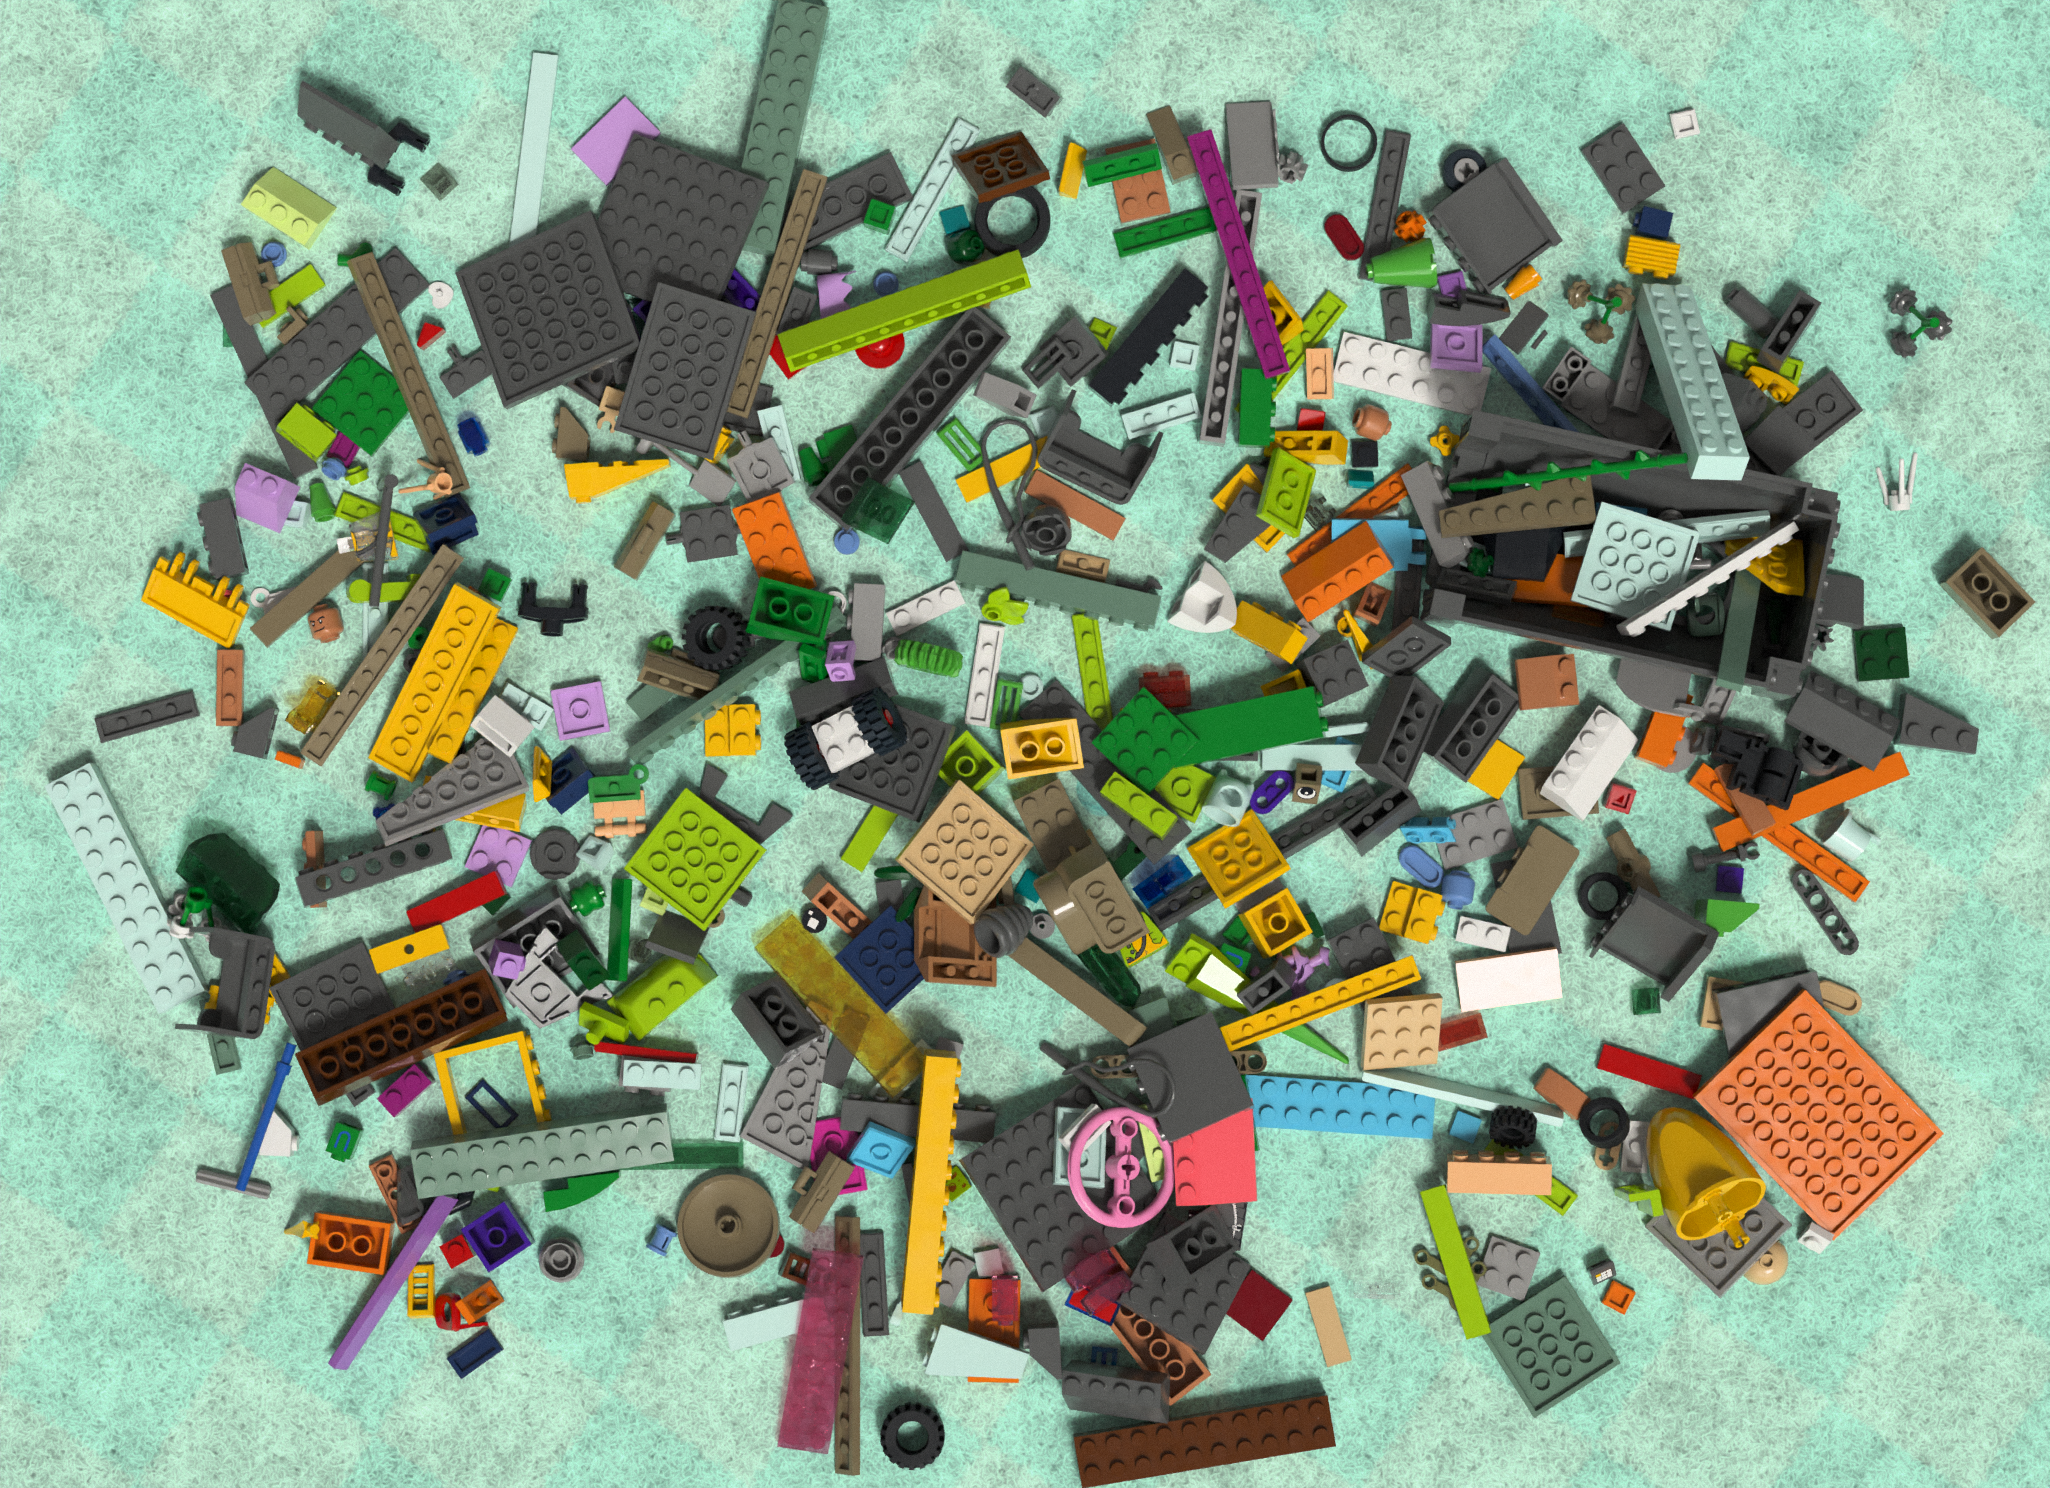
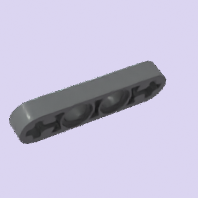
(1827, 910)

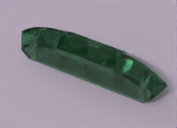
(1111, 975)

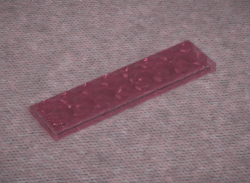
(820, 1350)

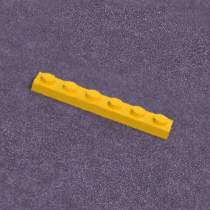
(473, 691)

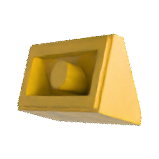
(1072, 171)
(541, 774)

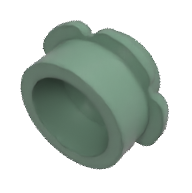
(582, 1050)

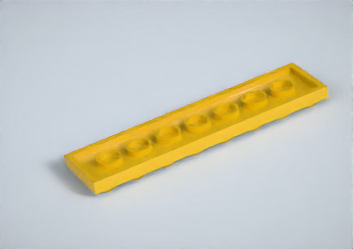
(434, 681)

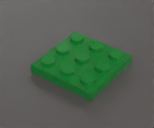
(363, 404)
(1145, 741)

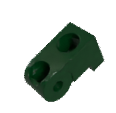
(1127, 861)

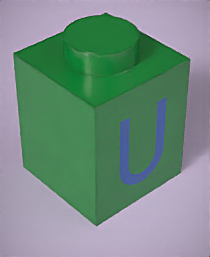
(1236, 956)
(344, 1141)

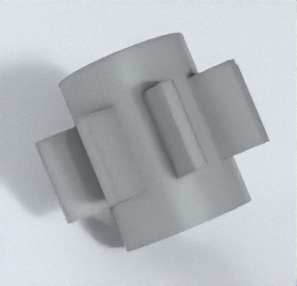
(1292, 167)

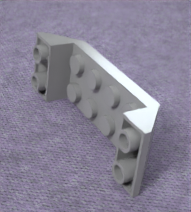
(1589, 395)

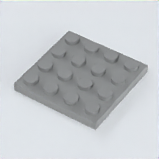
(1715, 1257)

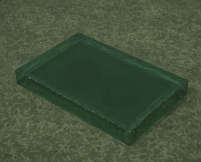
(877, 510)

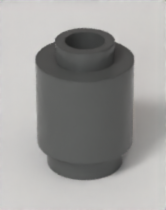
(819, 262)

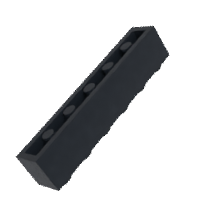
(1148, 337)

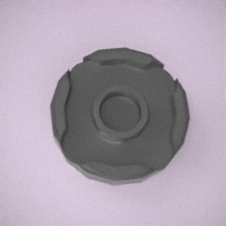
(560, 849)

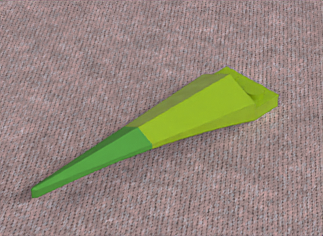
(1216, 977)

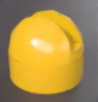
(1342, 627)

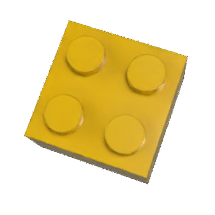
(1275, 923)

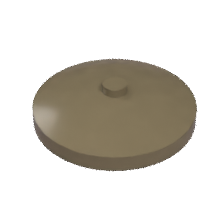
(728, 1226)

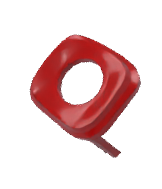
(455, 1320)

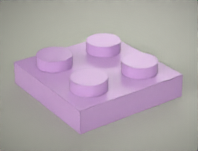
(1456, 347)
(580, 711)
(499, 851)

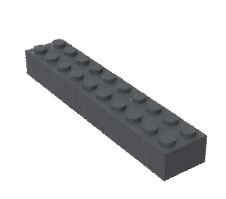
(913, 413)

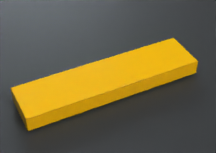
(1004, 471)

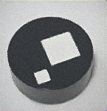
(814, 920)

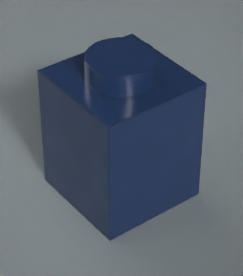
(1652, 223)

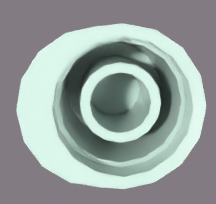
(1847, 837)

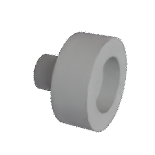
(1047, 930)

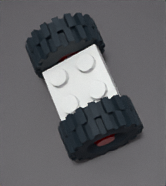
(845, 738)

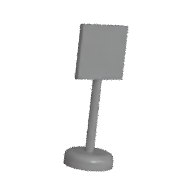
(708, 479)

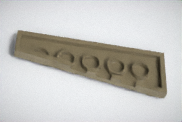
(1555, 505)

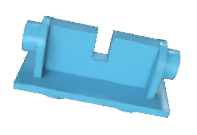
(1419, 830)

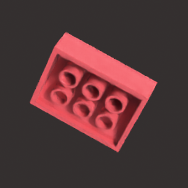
(1217, 1163)

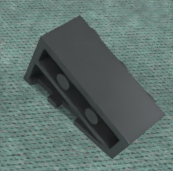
(1932, 728)

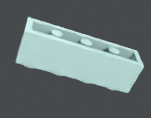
(763, 1323)

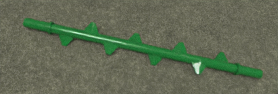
(1554, 472)

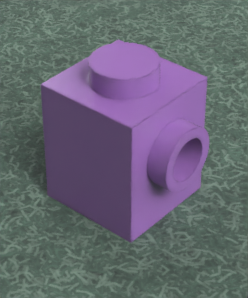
(506, 959)

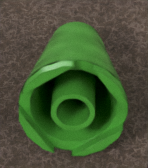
(1405, 265)

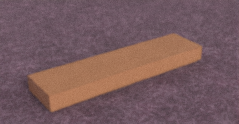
(1075, 505)

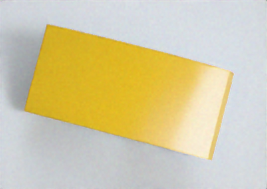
(1778, 386)

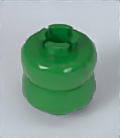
(587, 898)

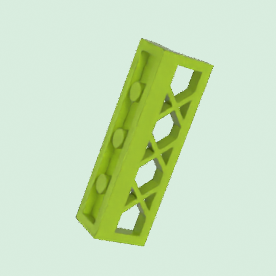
(1647, 1198)

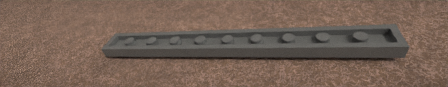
(1288, 841)

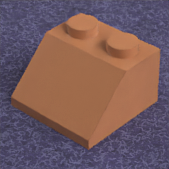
(1547, 682)

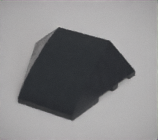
(1524, 553)

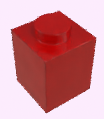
(457, 1251)

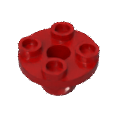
(882, 353)

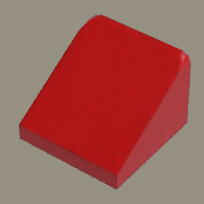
(429, 335)
(1310, 420)

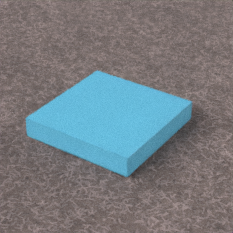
(881, 1150)

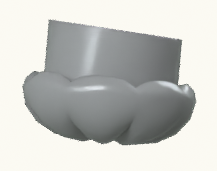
(561, 1259)

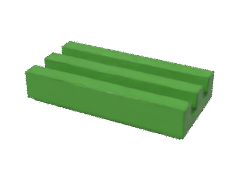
(948, 428)
(1009, 683)

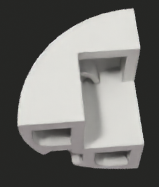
(1205, 604)

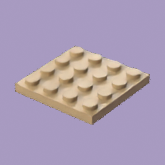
(964, 852)

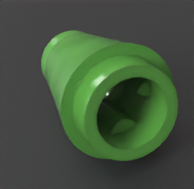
(321, 503)

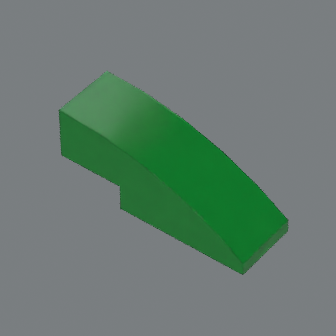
(579, 1190)

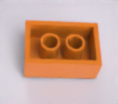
(352, 1242)

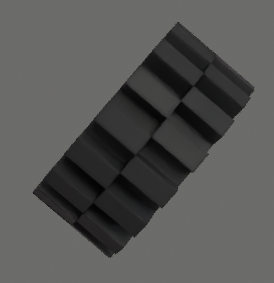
(1513, 1127)

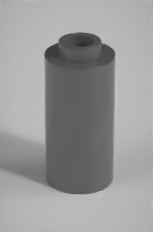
(1752, 311)

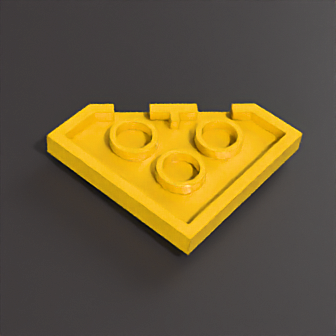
(1779, 569)

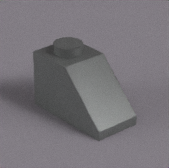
(256, 735)
(1267, 985)

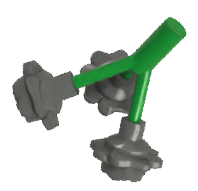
(1934, 325)

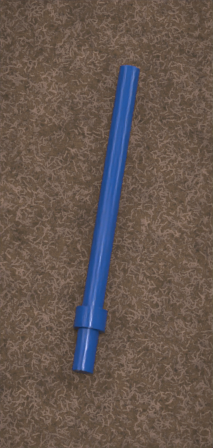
(282, 1069)

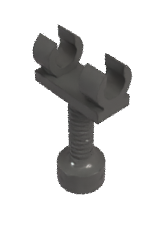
(1701, 861)

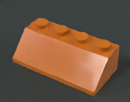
(1337, 571)

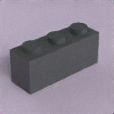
(1788, 331)
(223, 539)
(1380, 819)

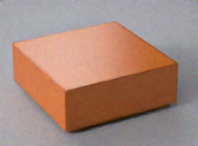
(289, 759)
(1618, 1297)

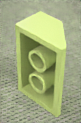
(289, 207)

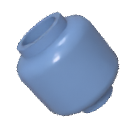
(1457, 889)

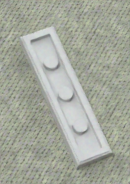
(984, 675)

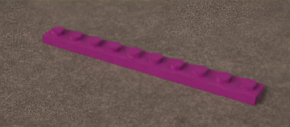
(1238, 254)

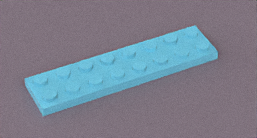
(1340, 1107)

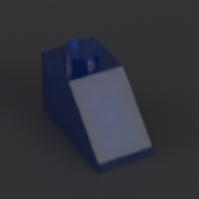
(1162, 882)

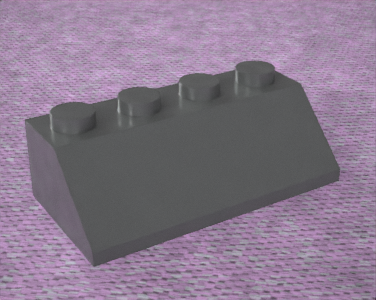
(345, 127)
(1842, 720)
(1471, 723)
(1399, 731)
(1116, 1391)

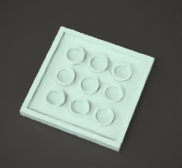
(1633, 563)

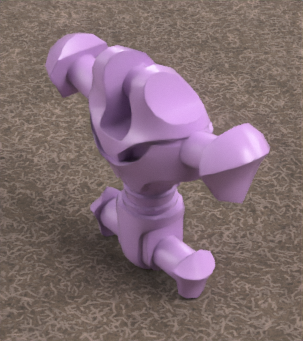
(1302, 967)

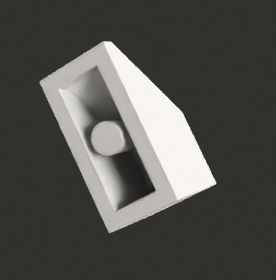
(279, 1137)

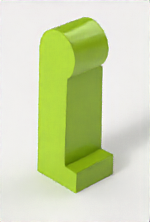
(360, 590)

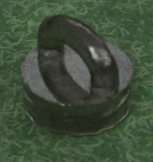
(638, 951)

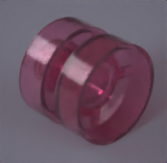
(1094, 1275)

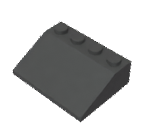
(523, 927)

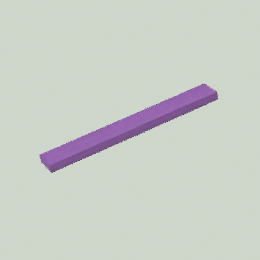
(392, 1281)

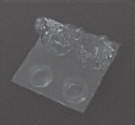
(428, 969)

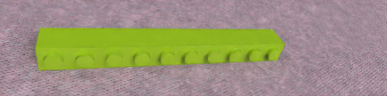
(904, 310)

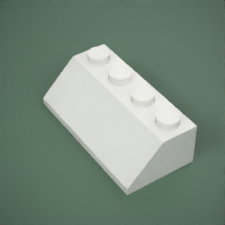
(1589, 763)

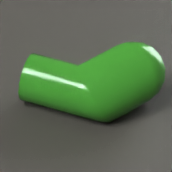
(661, 643)

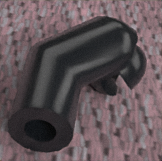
(464, 1201)

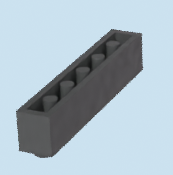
(902, 1116)

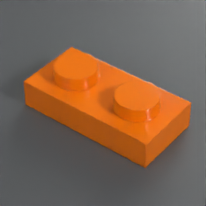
(479, 1302)

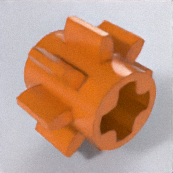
(1410, 226)

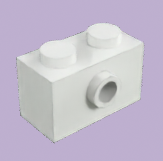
(502, 725)

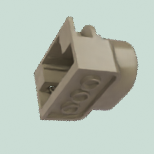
(1090, 902)

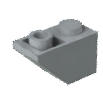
(1005, 395)

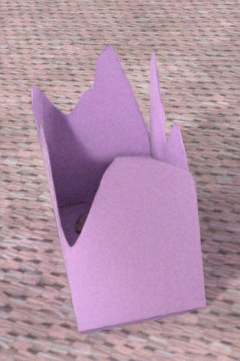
(832, 293)

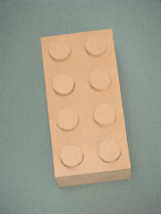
(1499, 1173)

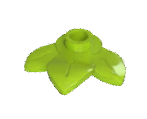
(1001, 608)

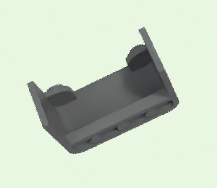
(1093, 463)
(242, 984)

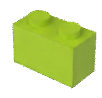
(306, 431)

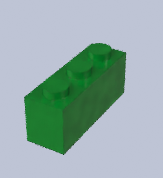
(1256, 409)

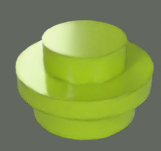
(356, 475)

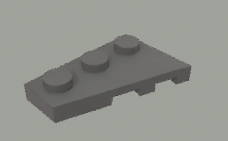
(1237, 527)

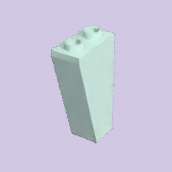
(972, 1355)

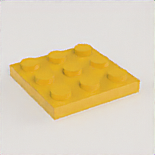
(1238, 859)

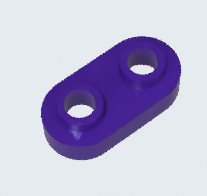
(1271, 792)

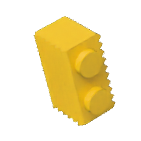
(1651, 256)

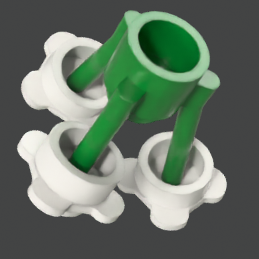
(184, 906)

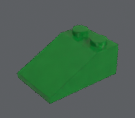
(789, 612)

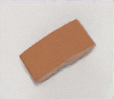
(1561, 1092)

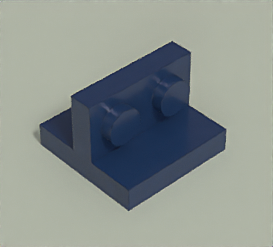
(446, 522)
(568, 781)

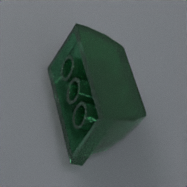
(231, 878)

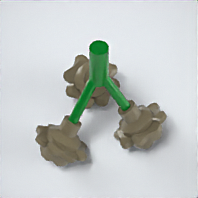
(1618, 300)

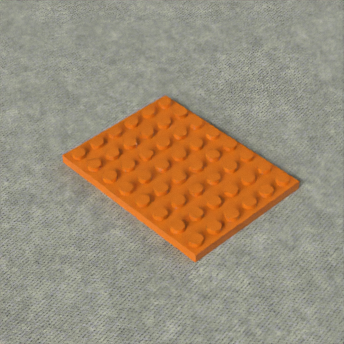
(1818, 1114)

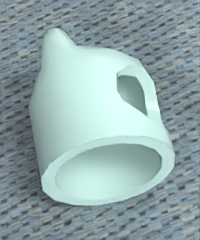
(1227, 800)

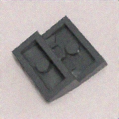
(1843, 602)

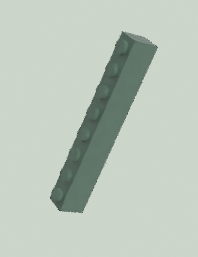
(1059, 590)

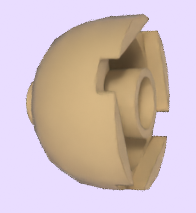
(1769, 1266)

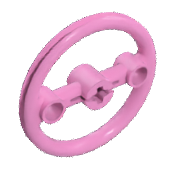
(1114, 1170)

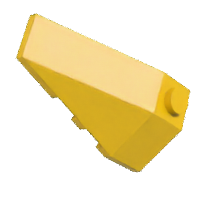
(594, 480)

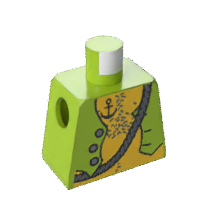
(1144, 946)

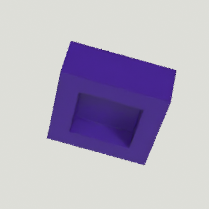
(1729, 879)

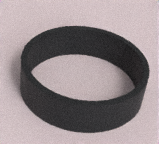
(1349, 117)

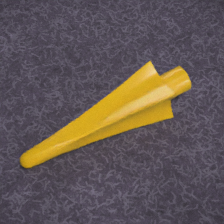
(1361, 641)
(304, 1230)

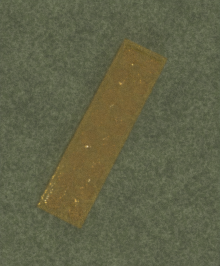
(841, 1005)

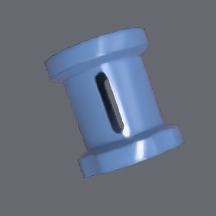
(661, 1239)

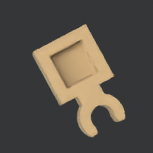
(610, 405)

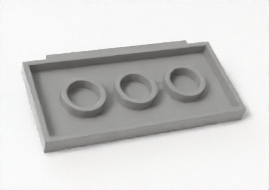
(1253, 145)

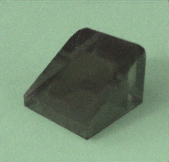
(439, 181)

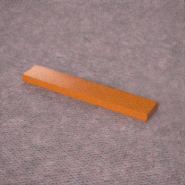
(1373, 503)

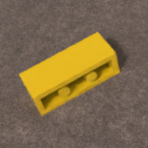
(1269, 631)

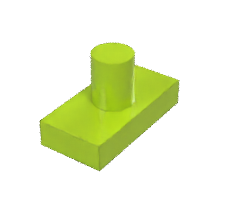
(602, 1024)

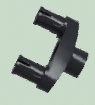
(401, 133)
(553, 618)

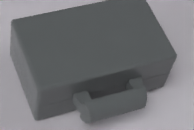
(1524, 328)

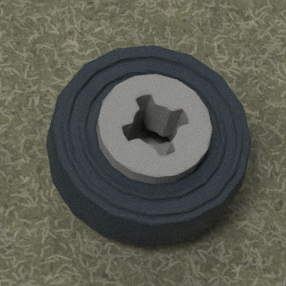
(1455, 168)

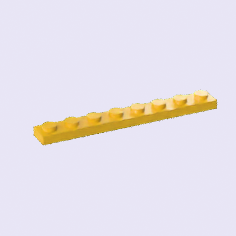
(1320, 1003)

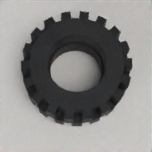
(697, 637)
(902, 1456)

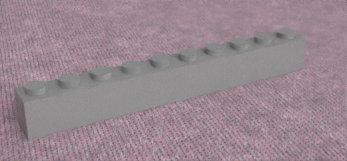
(1227, 336)

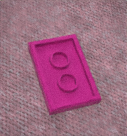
(830, 1138)

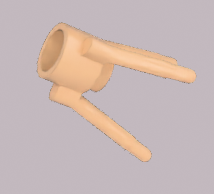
(437, 482)

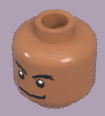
(325, 623)

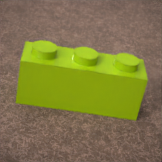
(1138, 805)

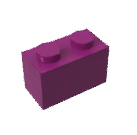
(406, 1090)

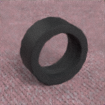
(1586, 885)
(1595, 1106)

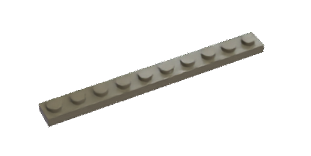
(777, 290)
(406, 369)
(382, 654)
(848, 1405)

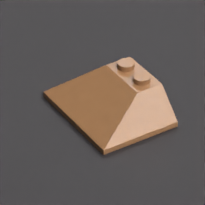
(947, 945)

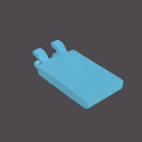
(1394, 536)

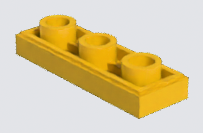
(395, 954)

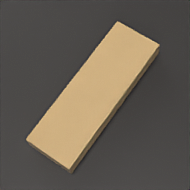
(1328, 1326)

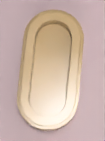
(1840, 998)

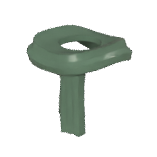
(1716, 626)

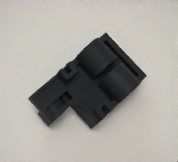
(1759, 770)

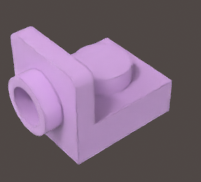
(840, 660)

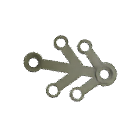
(1437, 1265)

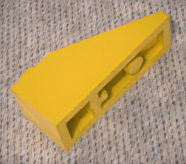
(1311, 446)

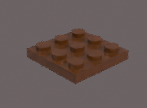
(1000, 167)

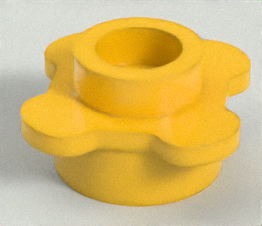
(1437, 441)

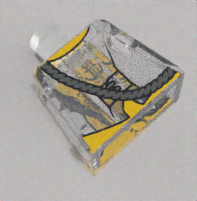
(364, 540)

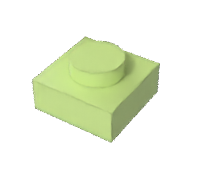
(653, 902)

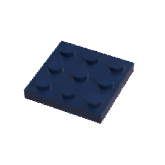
(883, 960)

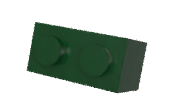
(582, 960)

